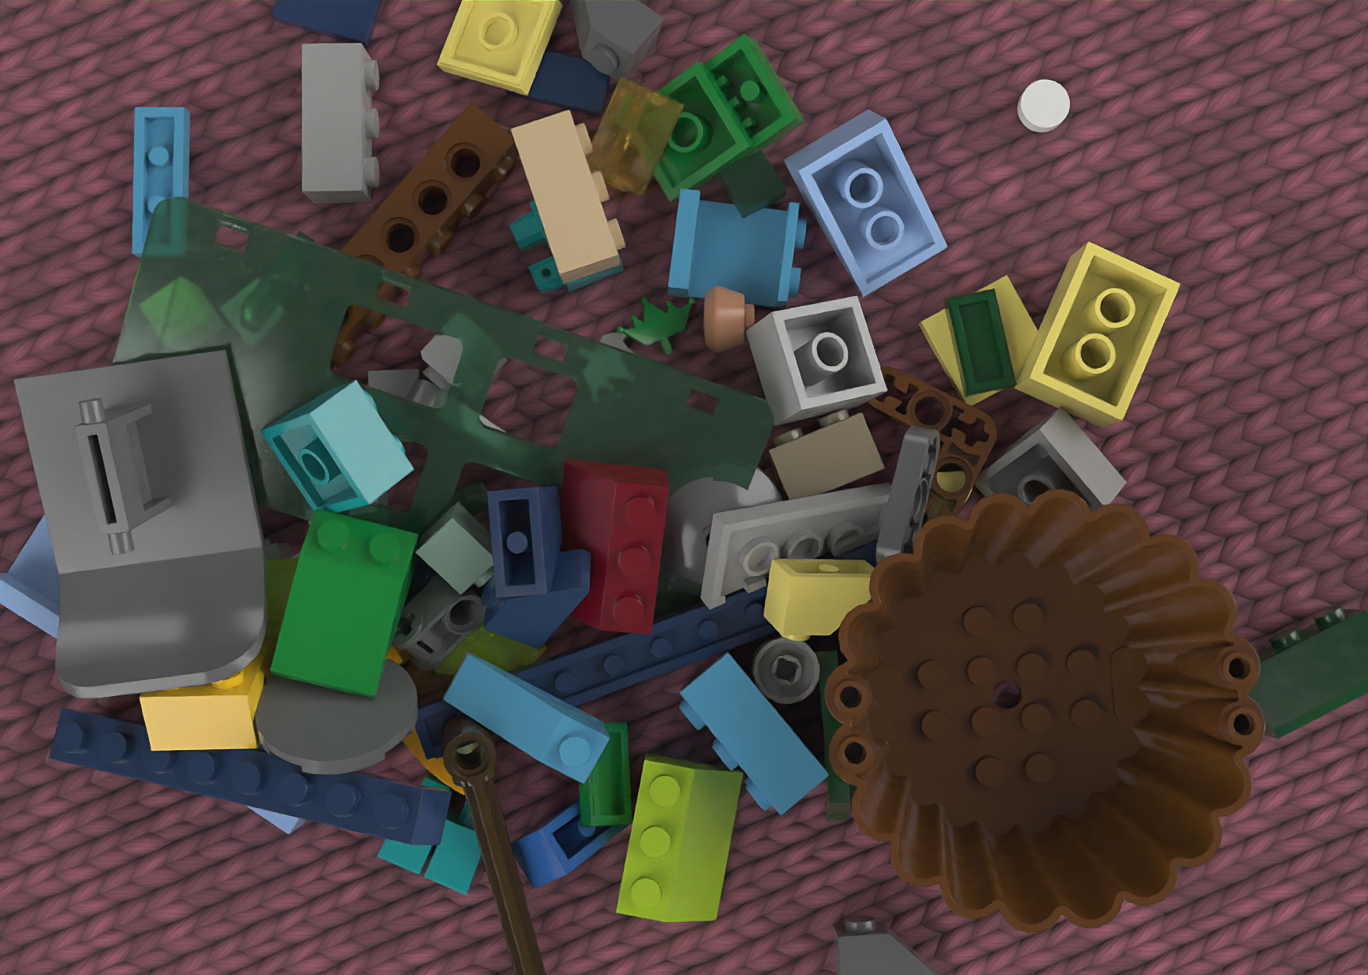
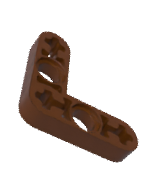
(953, 448)

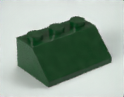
(1312, 670)

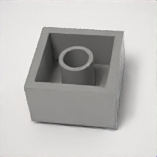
(815, 359)

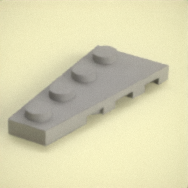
(800, 528)

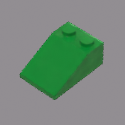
(345, 603)

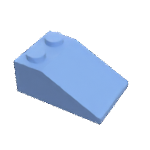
(866, 201)

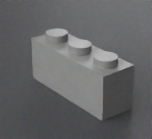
(338, 123)

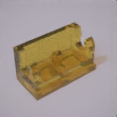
(633, 135)

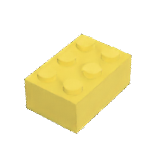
(1097, 335)

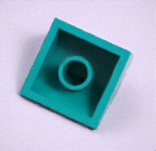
(338, 449)

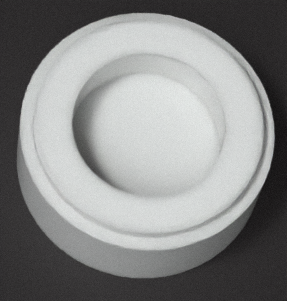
(1043, 106)

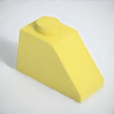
(814, 594)

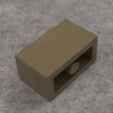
(825, 457)

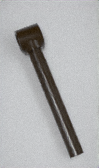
(476, 775)

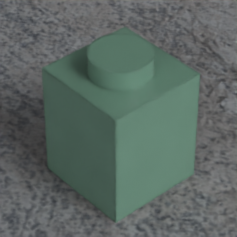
(458, 549)

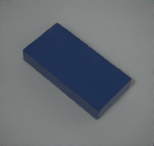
(340, 19)
(568, 84)

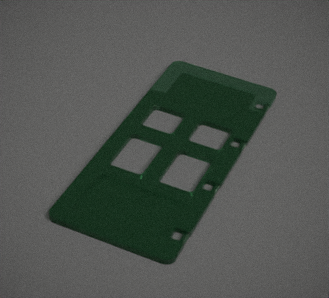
(280, 323)

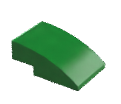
(728, 114)

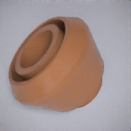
(726, 318)

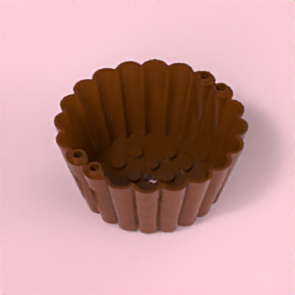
(1119, 726)

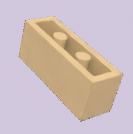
(568, 195)

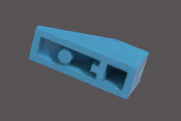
(528, 717)

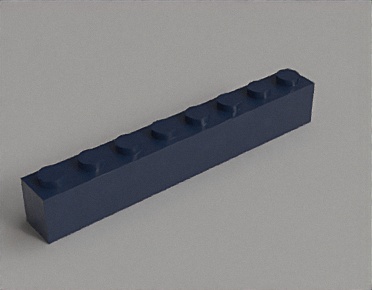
(256, 779)

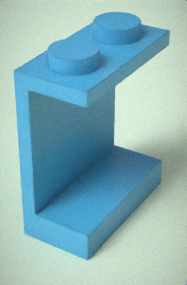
(735, 252)

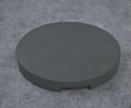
(332, 728)

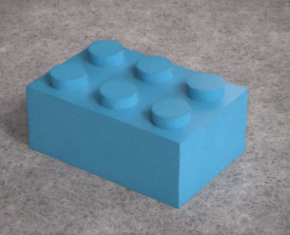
(751, 734)

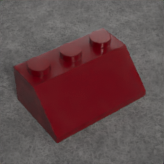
(621, 521)

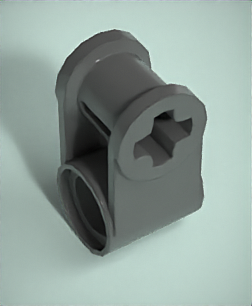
(438, 620)

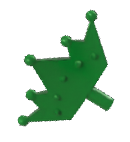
(658, 324)

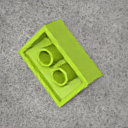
(679, 840)

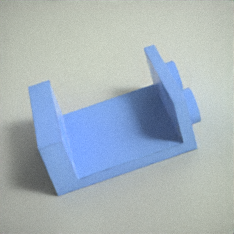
(33, 582)

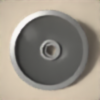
(691, 517)

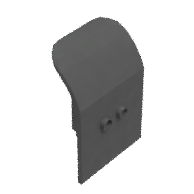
(148, 523)

